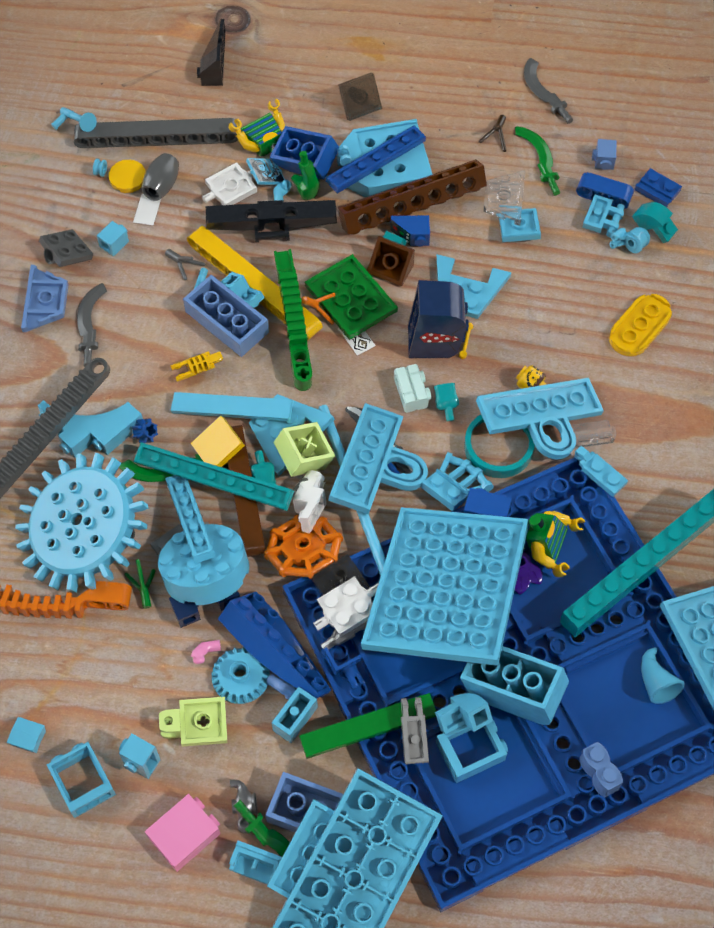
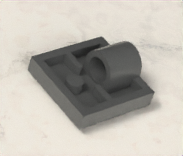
(65, 248)

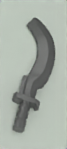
(533, 83)
(85, 323)

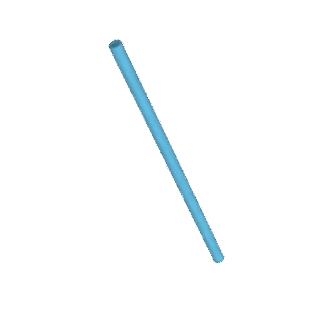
(365, 519)

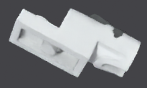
(309, 499)

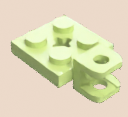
(185, 720)

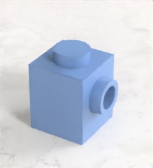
(605, 154)

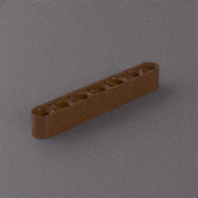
(247, 509)

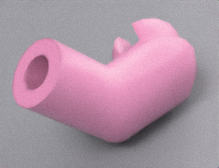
(203, 648)

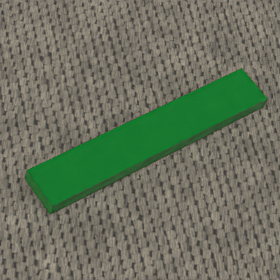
(361, 727)

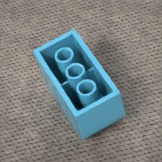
(518, 685)

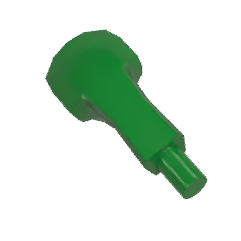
(308, 183)

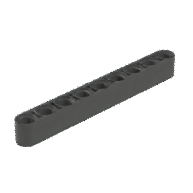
(156, 133)

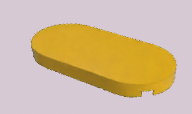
(640, 325)

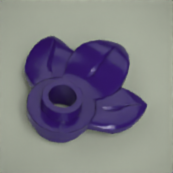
(527, 573)

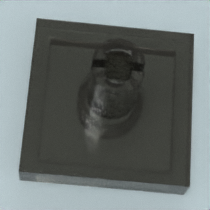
(360, 96)
(337, 574)

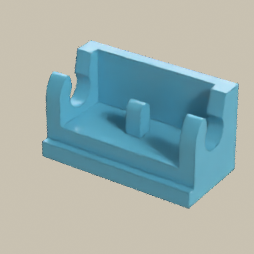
(253, 862)

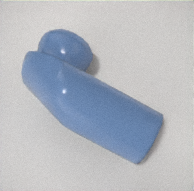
(281, 686)

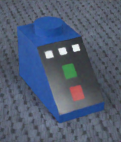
(412, 228)

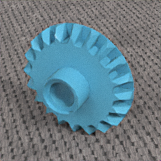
(239, 689)

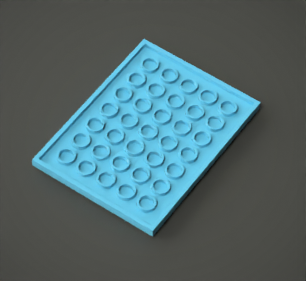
(447, 586)

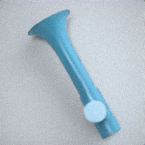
(86, 121)

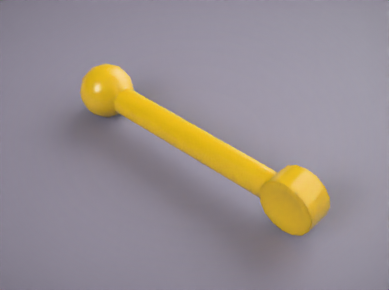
(463, 354)

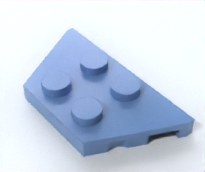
(44, 299)

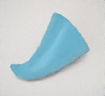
(659, 682)

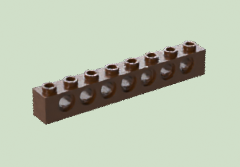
(403, 194)

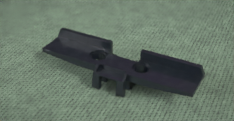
(235, 216)

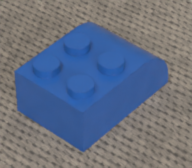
(319, 147)

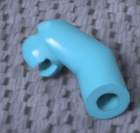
(281, 189)

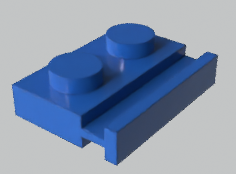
(658, 187)

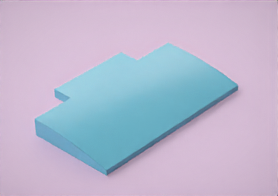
(352, 860)

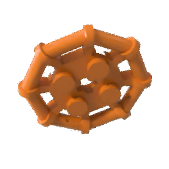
(302, 555)

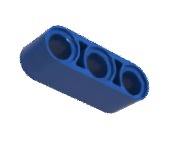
(593, 184)

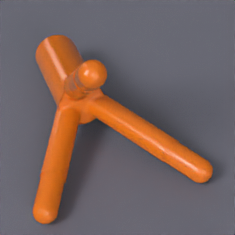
(315, 302)

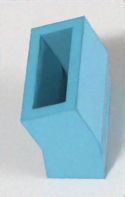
(26, 734)

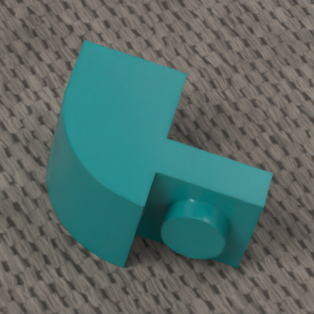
(656, 217)

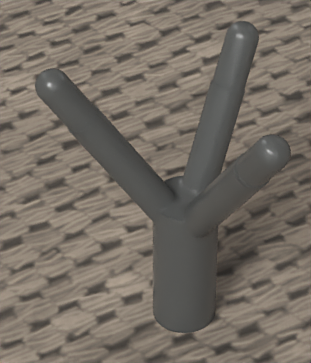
(179, 259)

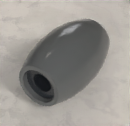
(160, 176)

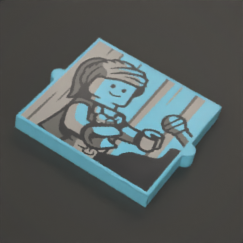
(265, 171)

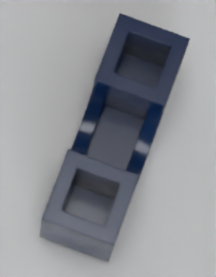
(188, 613)

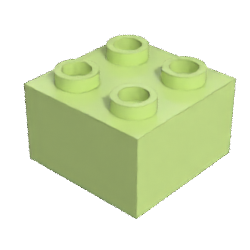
(304, 449)

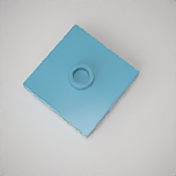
(527, 230)

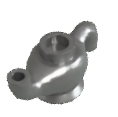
(247, 798)

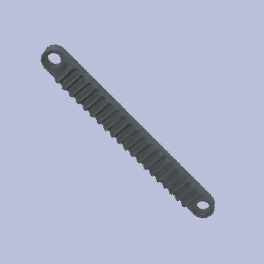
(50, 423)

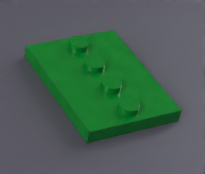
(358, 296)

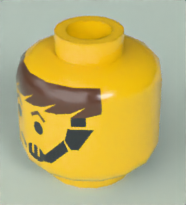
(530, 377)

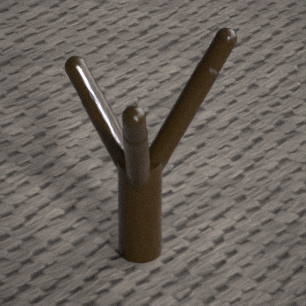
(498, 127)

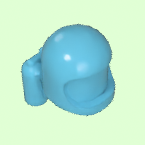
(633, 240)

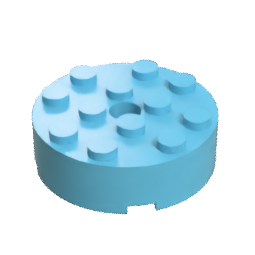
(209, 579)

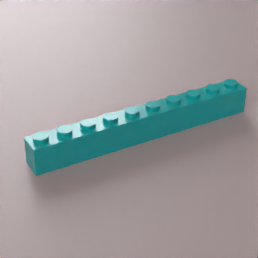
(639, 566)

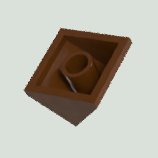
(391, 261)

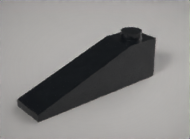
(212, 62)

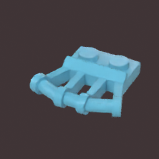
(447, 489)

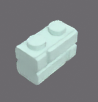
(411, 388)

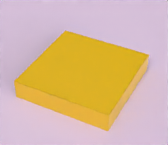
(218, 443)

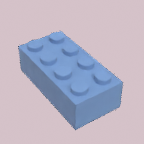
(226, 315)
(293, 799)

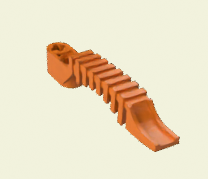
(105, 596)

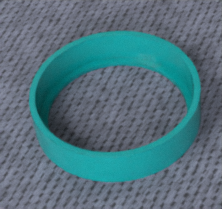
(492, 470)

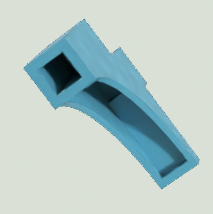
(102, 430)

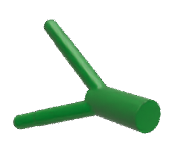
(142, 587)

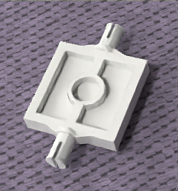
(230, 185)
(346, 606)

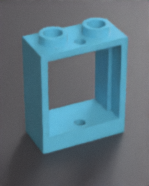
(452, 761)
(89, 799)

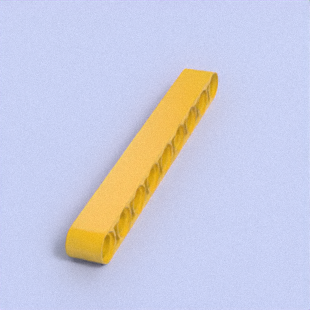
(229, 261)

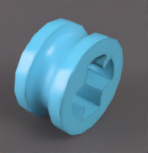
(100, 167)

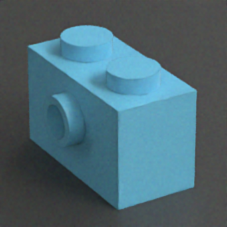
(139, 756)

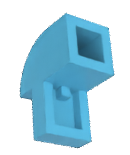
(239, 285)
(464, 709)

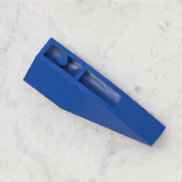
(272, 642)

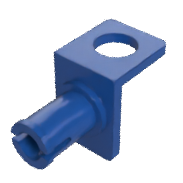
(348, 668)

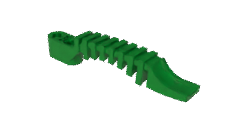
(294, 319)

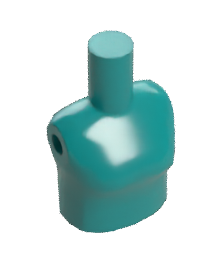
(446, 399)
(263, 470)

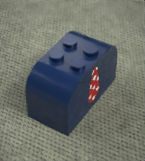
(437, 320)

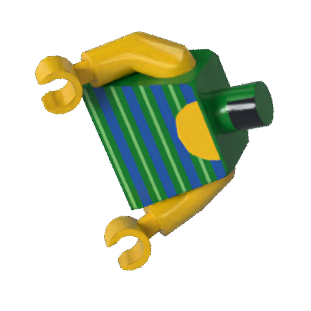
(262, 133)
(547, 536)

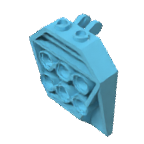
(402, 170)

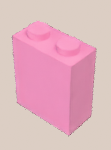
(183, 831)

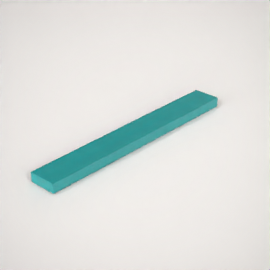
(214, 476)

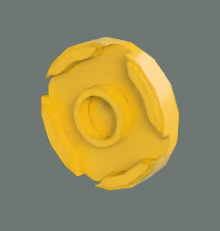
(127, 176)

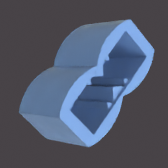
(597, 765)

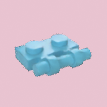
(597, 215)

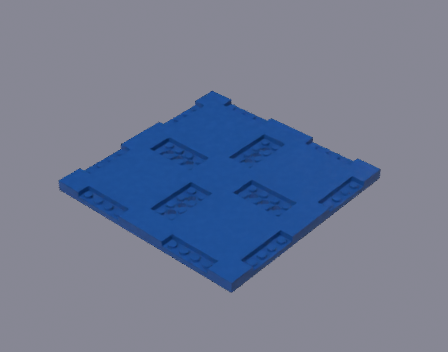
(533, 798)

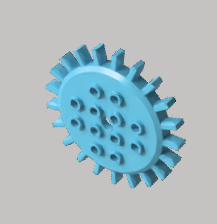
(111, 528)

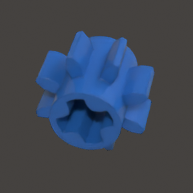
(145, 430)

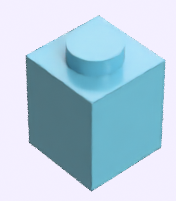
(113, 238)

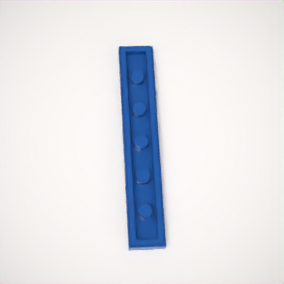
(375, 159)

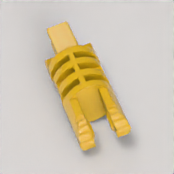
(197, 364)

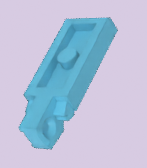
(600, 471)

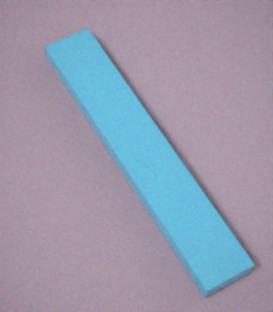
(232, 406)
(190, 519)

